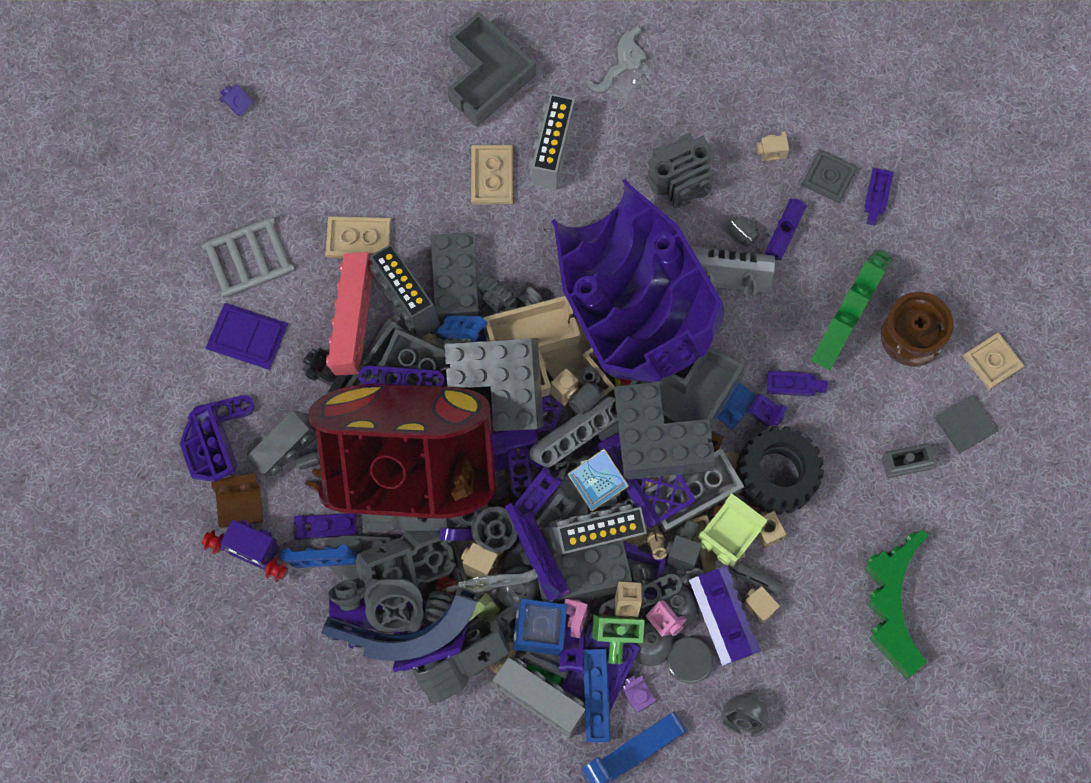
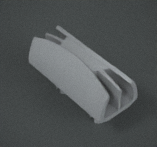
(737, 269)

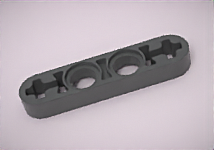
(645, 602)

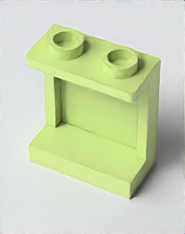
(732, 531)

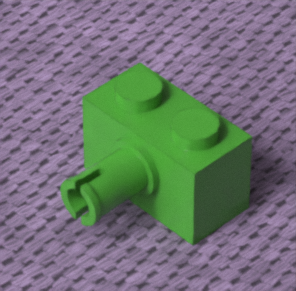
(617, 632)

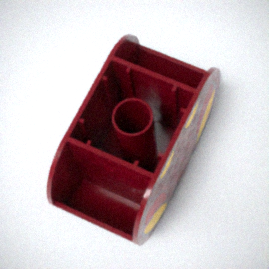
(398, 449)

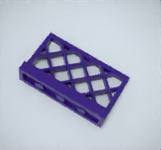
(641, 500)
(538, 553)

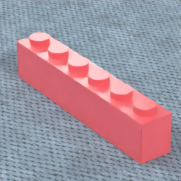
(350, 314)

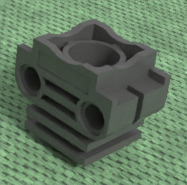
(681, 170)

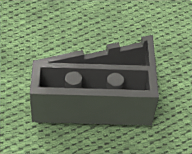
(283, 443)

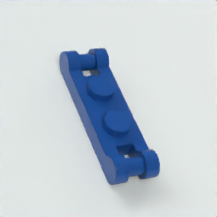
(461, 327)
(320, 558)

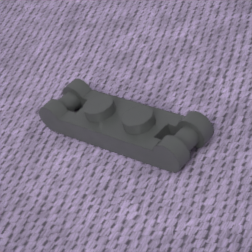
(546, 515)

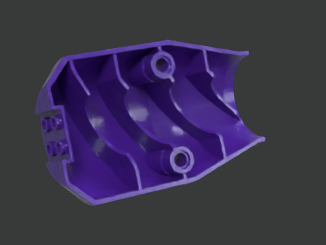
(638, 290)

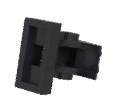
(315, 363)

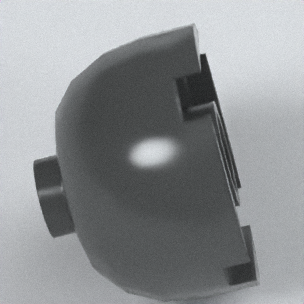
(493, 530)
(512, 594)
(682, 603)
(654, 647)
(745, 713)

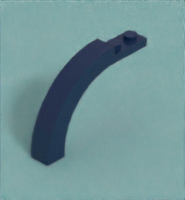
(409, 645)

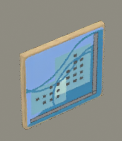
(598, 480)

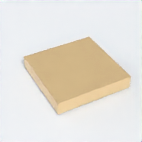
(993, 360)

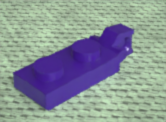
(877, 194)
(794, 384)

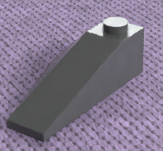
(375, 351)

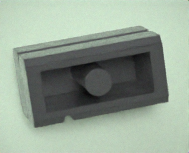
(907, 460)

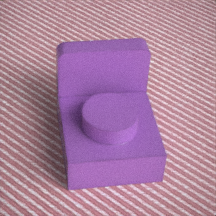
(638, 693)

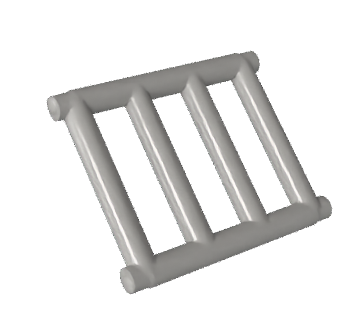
(229, 238)

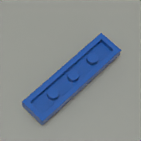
(596, 695)

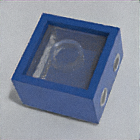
(539, 627)

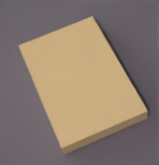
(491, 174)
(356, 235)

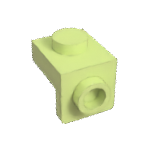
(485, 606)

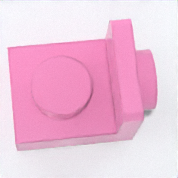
(578, 614)
(665, 619)

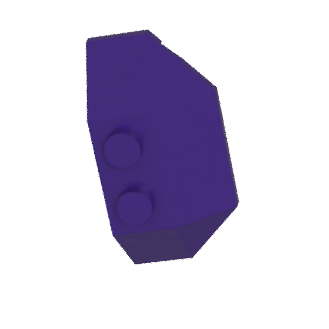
(207, 446)

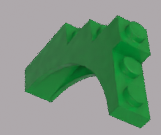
(852, 308)
(893, 636)

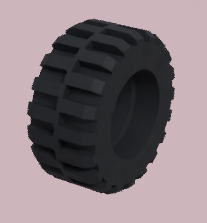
(793, 447)

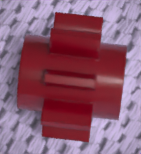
(441, 583)

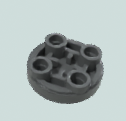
(690, 660)

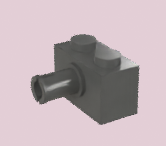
(684, 551)

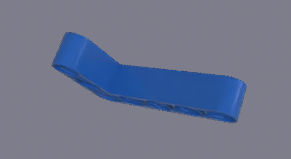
(634, 751)

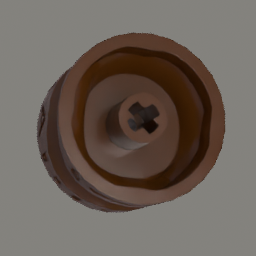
(916, 329)

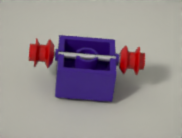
(248, 545)

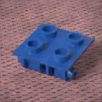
(736, 406)

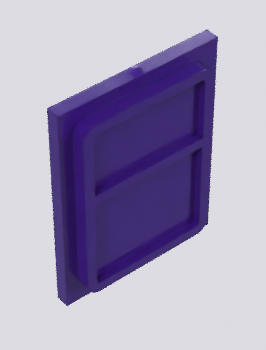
(246, 336)
(450, 649)
(616, 672)

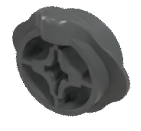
(394, 614)

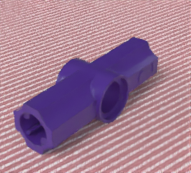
(789, 219)

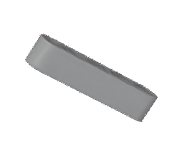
(568, 433)

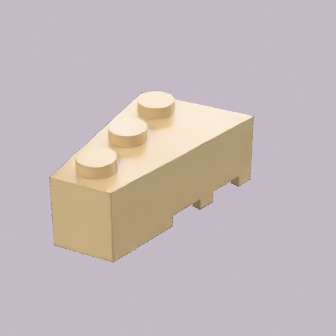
(481, 562)

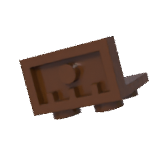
(238, 499)

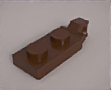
(463, 478)

